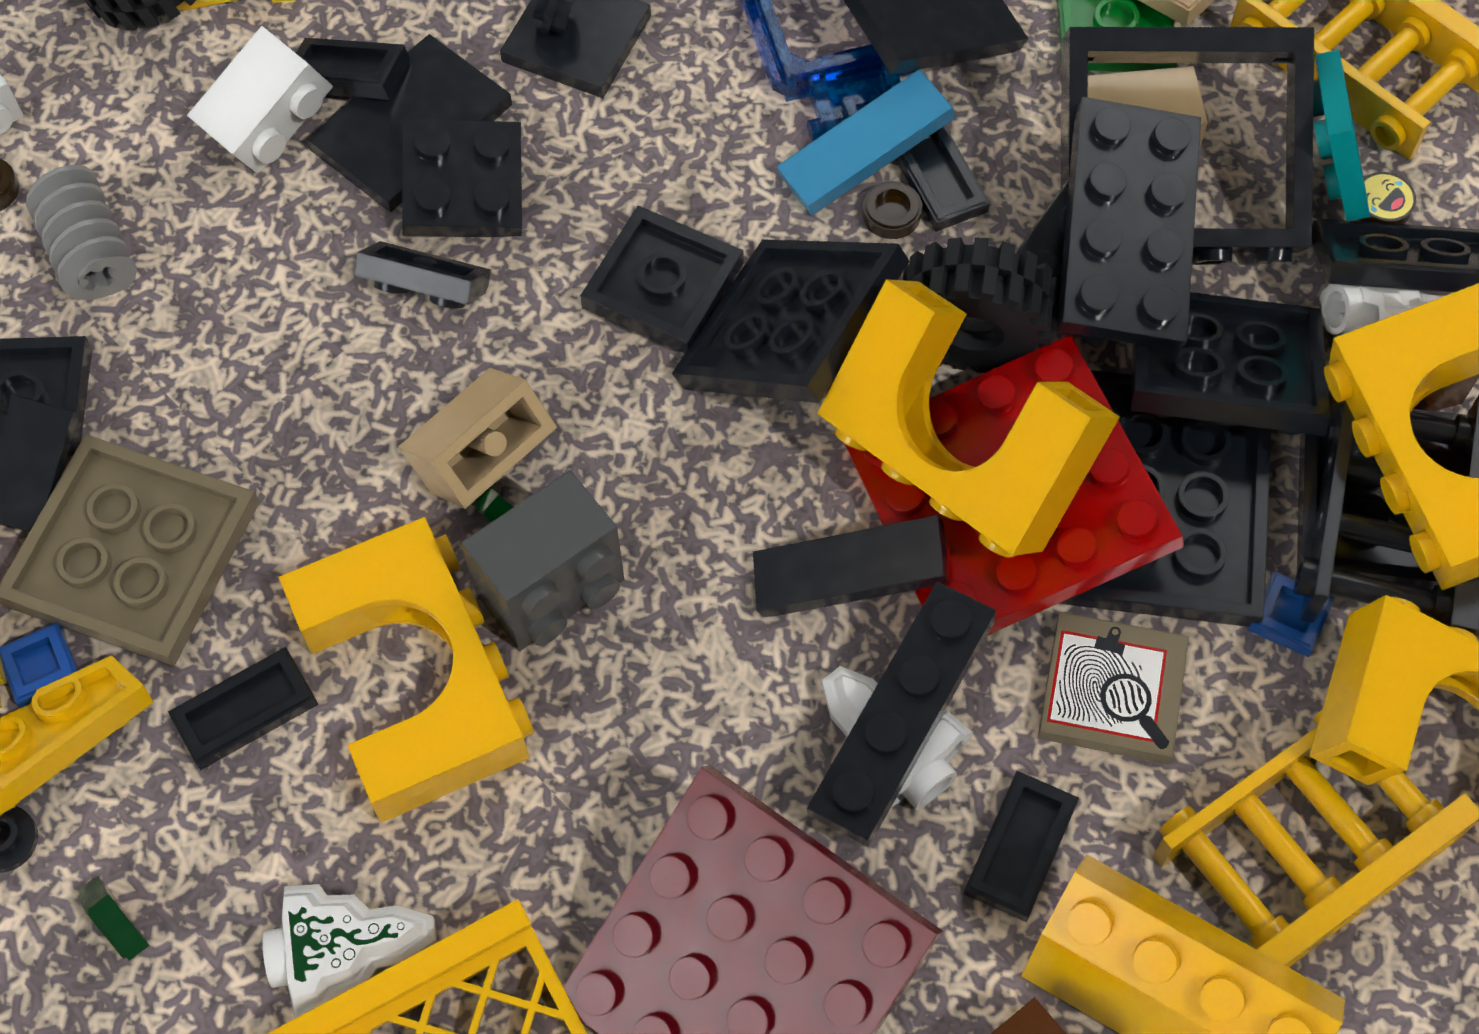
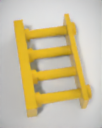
(1417, 26)
(1327, 900)

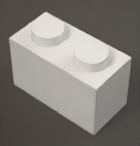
(260, 100)

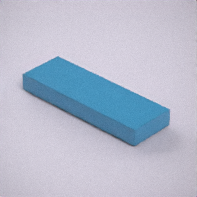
(866, 142)

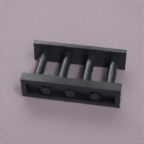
(1315, 574)

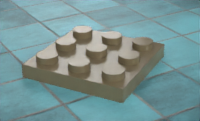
(128, 549)

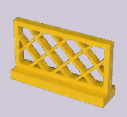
(437, 970)

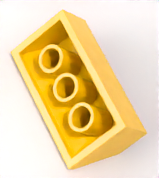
(1164, 970)

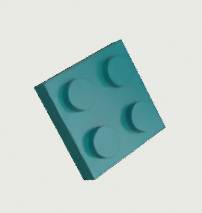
(1338, 138)

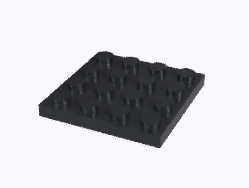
(1218, 497)

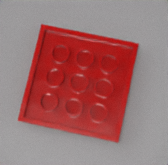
(1105, 532)

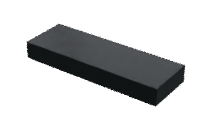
(851, 567)

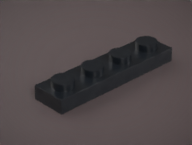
(901, 714)

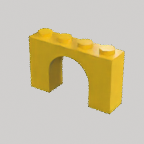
(1382, 378)
(884, 408)
(1381, 682)
(471, 724)

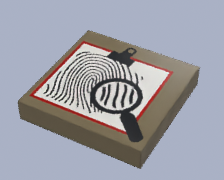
(1114, 687)

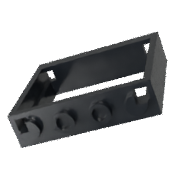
(1213, 45)

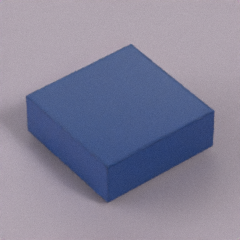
(1283, 617)
(36, 662)

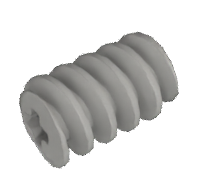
(80, 233)

